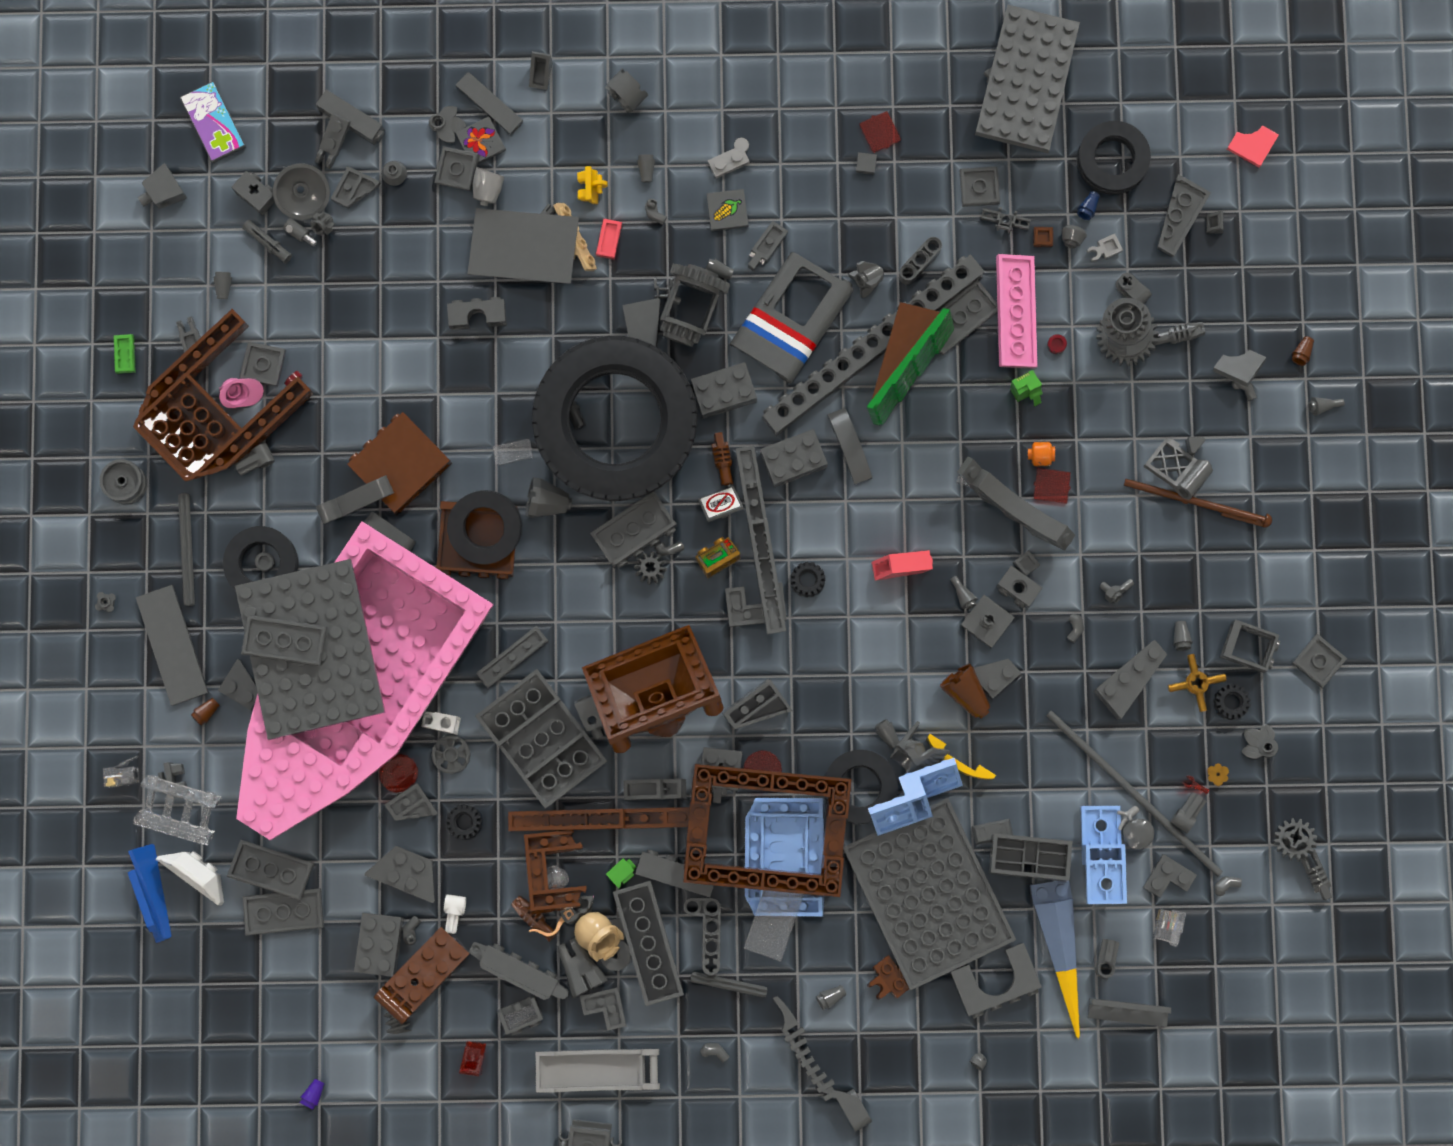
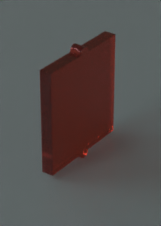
(880, 132)
(1052, 485)

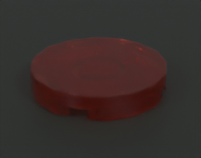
(763, 761)
(398, 773)

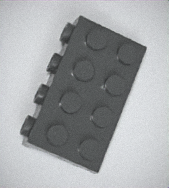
(634, 530)

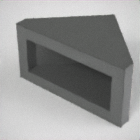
(540, 70)

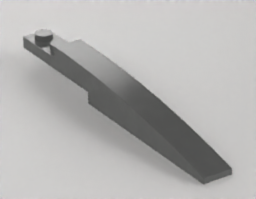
(760, 540)

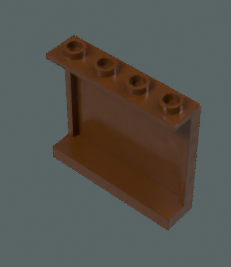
(406, 459)
(483, 528)

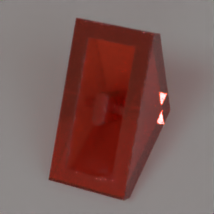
(473, 1059)

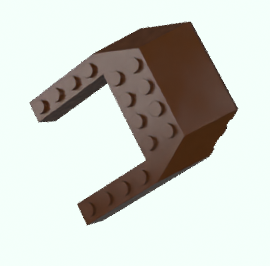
(191, 426)

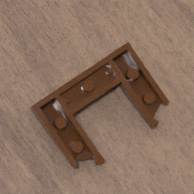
(536, 848)

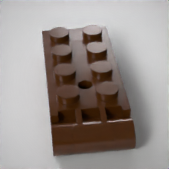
(427, 967)

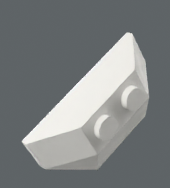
(196, 873)

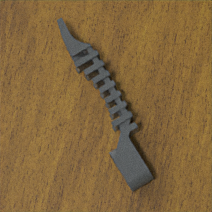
(848, 1101)

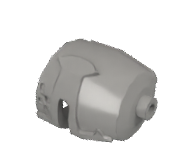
(486, 186)

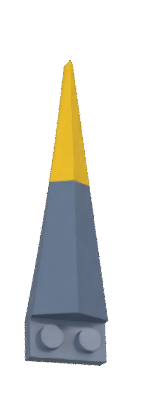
(1056, 918)

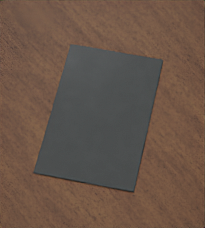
(523, 245)

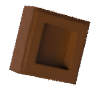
(1043, 237)

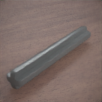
(729, 984)

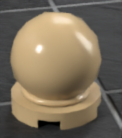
(598, 935)

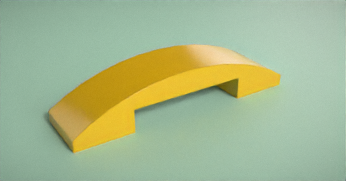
(980, 772)

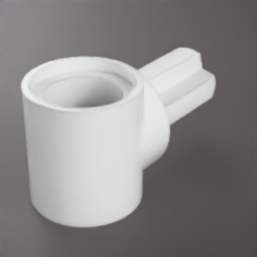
(454, 907)

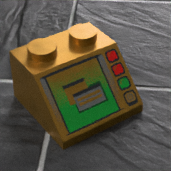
(717, 557)

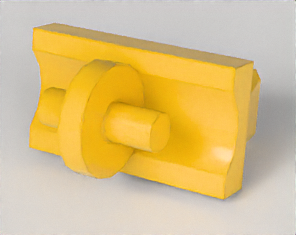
(593, 185)

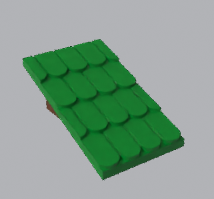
(911, 347)

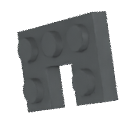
(741, 614)

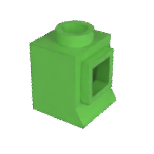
(621, 872)

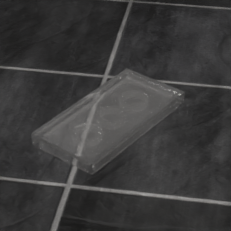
(773, 923)

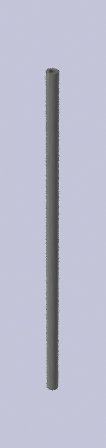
(1134, 793)

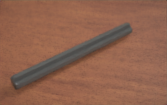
(186, 549)

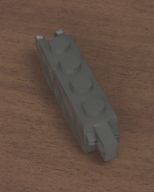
(518, 972)

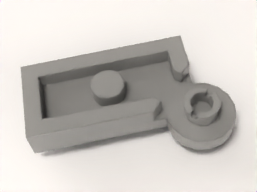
(731, 159)

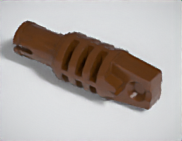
(722, 459)
(535, 921)

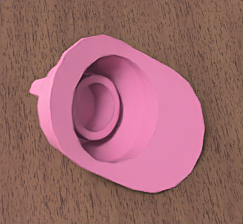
(240, 392)

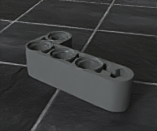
(354, 500)
(707, 936)

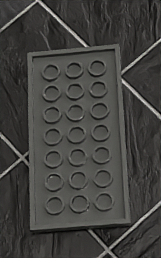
(1027, 79)

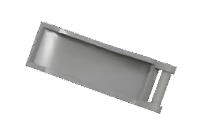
(595, 1070)

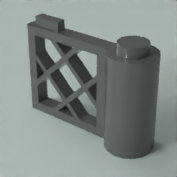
(1190, 479)

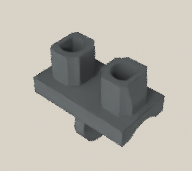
(171, 771)

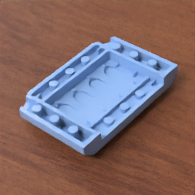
(786, 837)

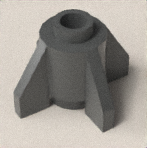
(867, 277)

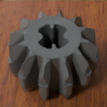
(648, 561)

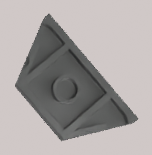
(405, 872)

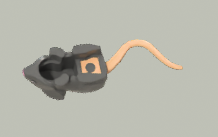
(571, 915)

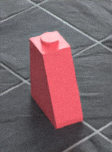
(902, 564)

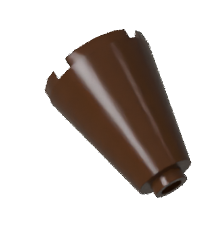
(967, 691)

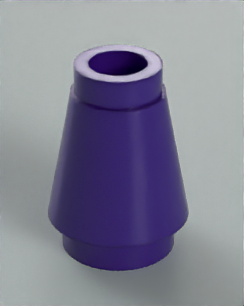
(312, 1094)

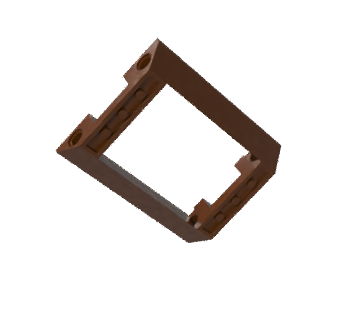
(824, 884)

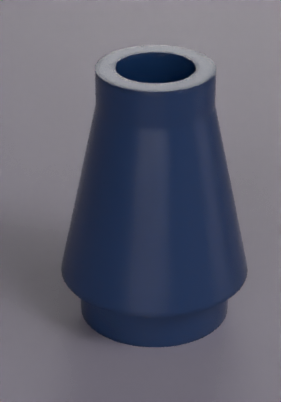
(1088, 207)

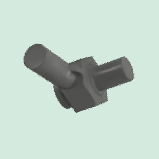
(1114, 593)

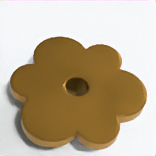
(1218, 780)

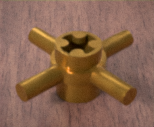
(1204, 680)

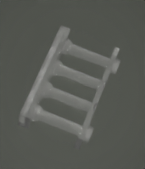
(174, 827)

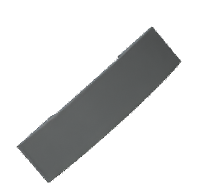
(850, 446)

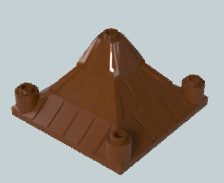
(652, 687)

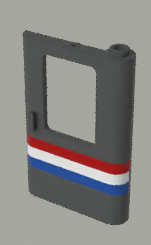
(778, 339)

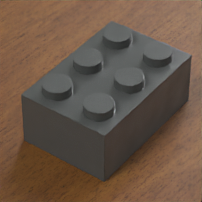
(724, 390)
(793, 458)
(378, 944)

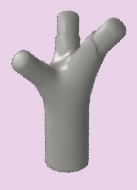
(1127, 816)

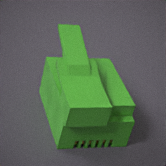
(1027, 386)

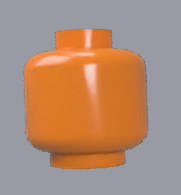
(1041, 454)

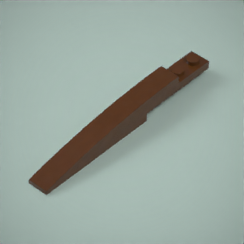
(598, 819)

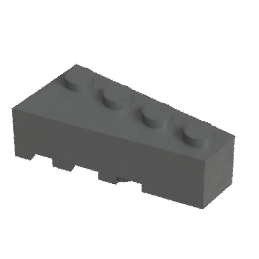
(1127, 682)

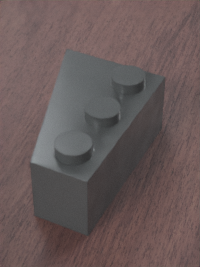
(756, 705)

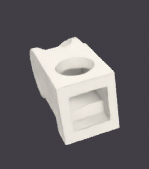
(441, 722)

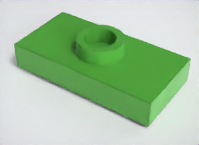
(124, 354)

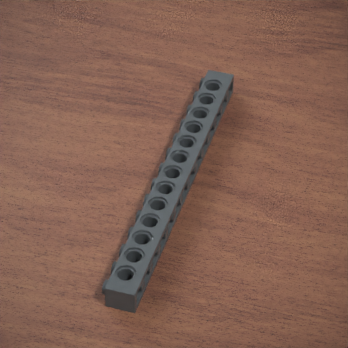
(778, 424)

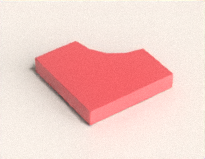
(1253, 146)

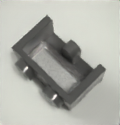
(520, 1015)

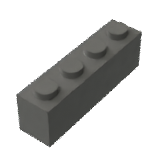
(668, 872)

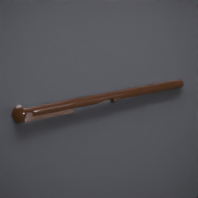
(1263, 521)

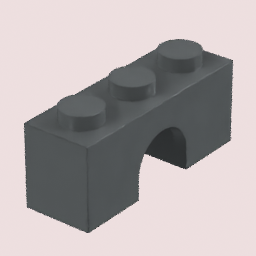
(461, 312)

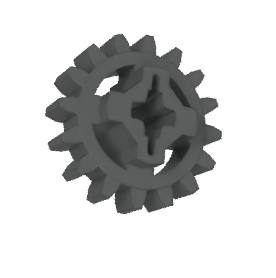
(1304, 842)

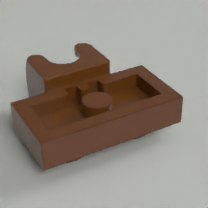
(888, 979)

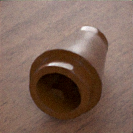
(1302, 353)
(205, 711)

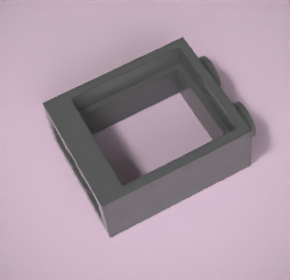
(1231, 639)

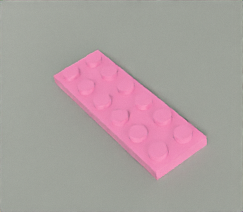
(1016, 311)

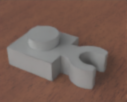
(1107, 247)

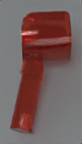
(1195, 785)

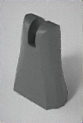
(580, 969)

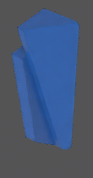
(149, 891)

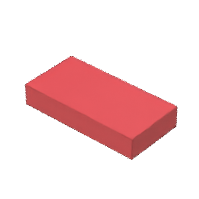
(609, 239)

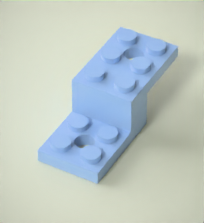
(916, 788)
(1103, 855)

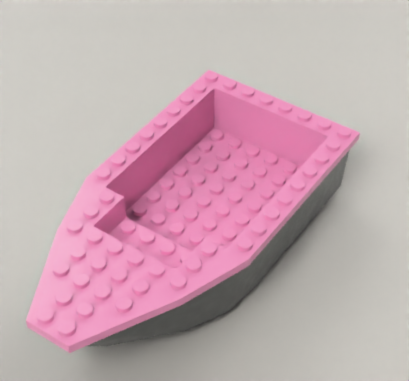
(417, 633)

